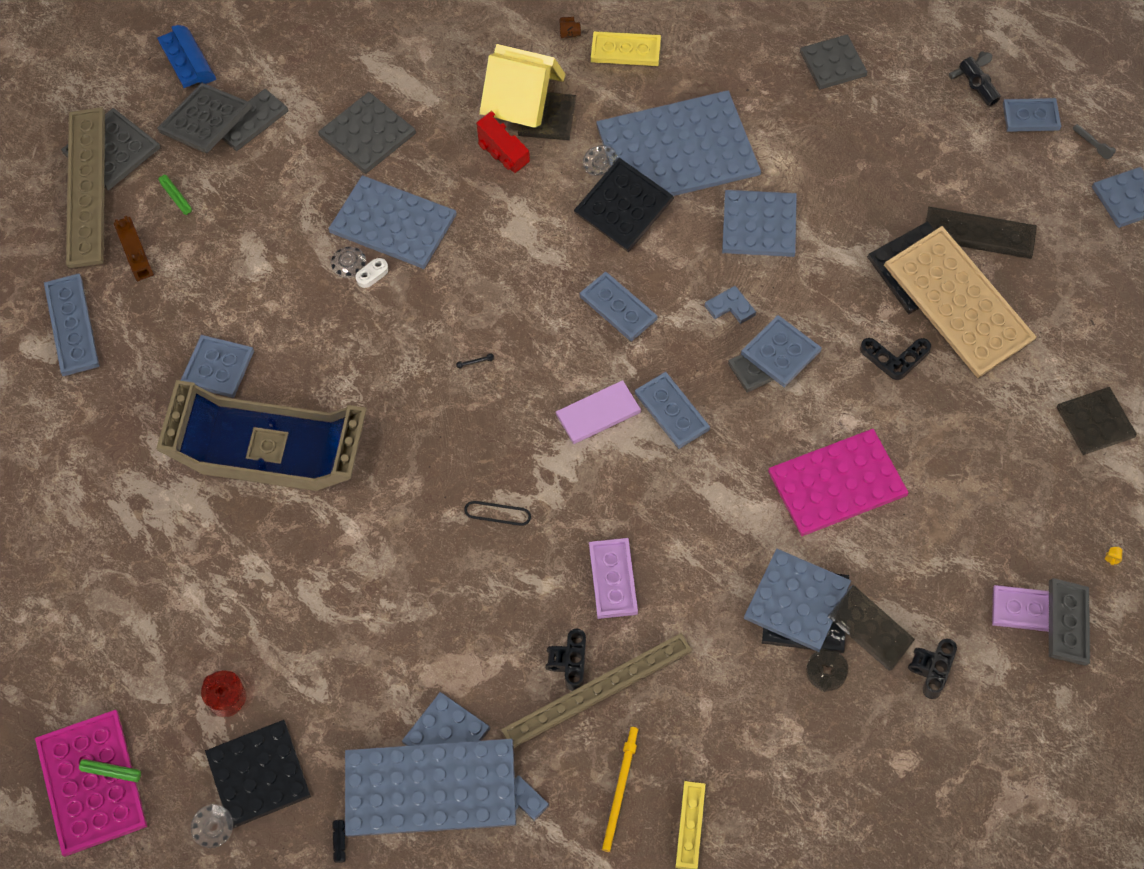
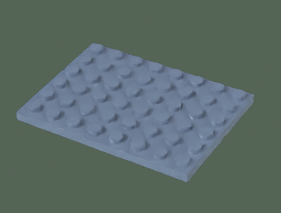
(684, 143)

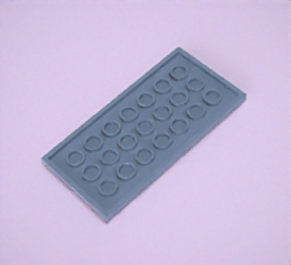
(429, 788)

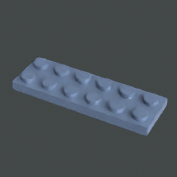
(71, 325)

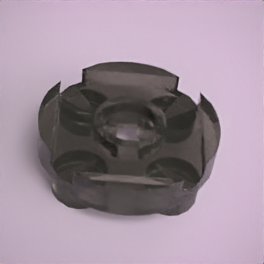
(829, 659)

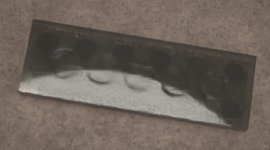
(985, 232)

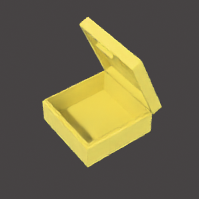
(518, 85)

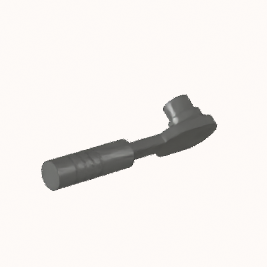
(983, 59)
(1103, 149)

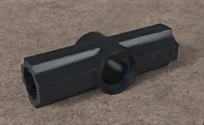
(986, 88)

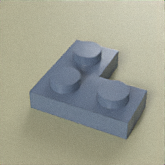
(732, 301)
(529, 799)

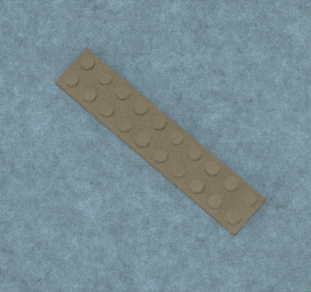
(85, 188)

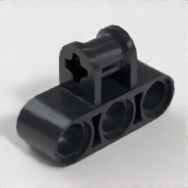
(565, 654)
(927, 666)

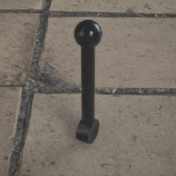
(490, 357)

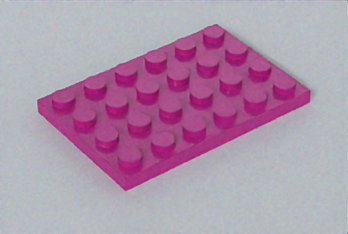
(837, 482)
(87, 805)

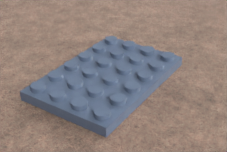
(392, 221)

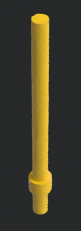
(629, 749)

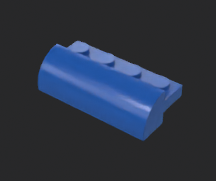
(186, 57)

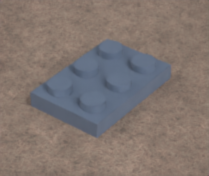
(1031, 114)

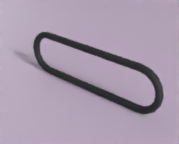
(496, 520)

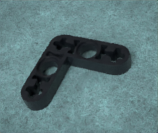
(893, 361)

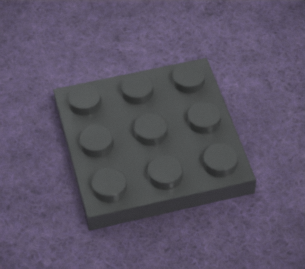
(833, 62)

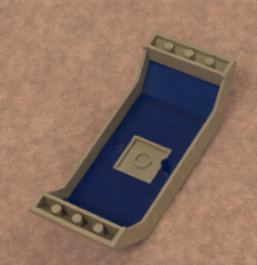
(260, 439)

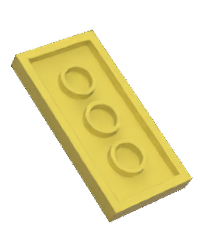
(625, 48)

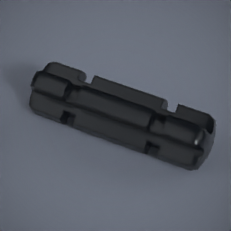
(338, 841)

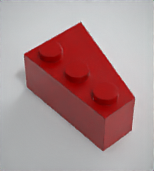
(501, 144)

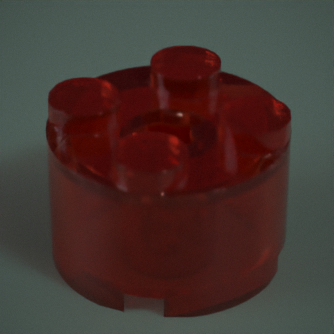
(234, 696)

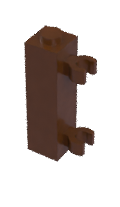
(133, 248)

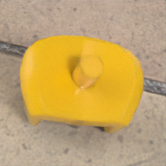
(1114, 555)

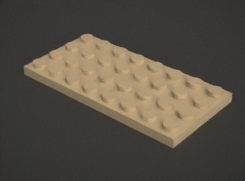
(960, 301)

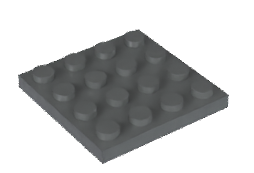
(204, 117)
(367, 132)
(124, 147)

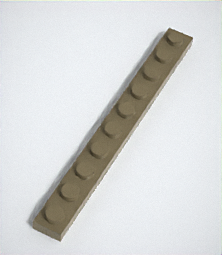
(597, 690)

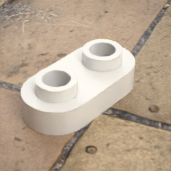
(373, 273)

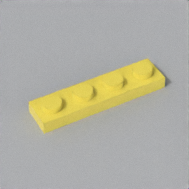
(690, 825)

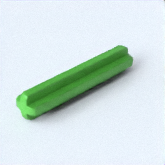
(175, 194)
(110, 770)

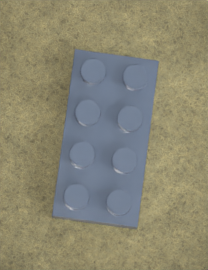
(618, 306)
(672, 410)

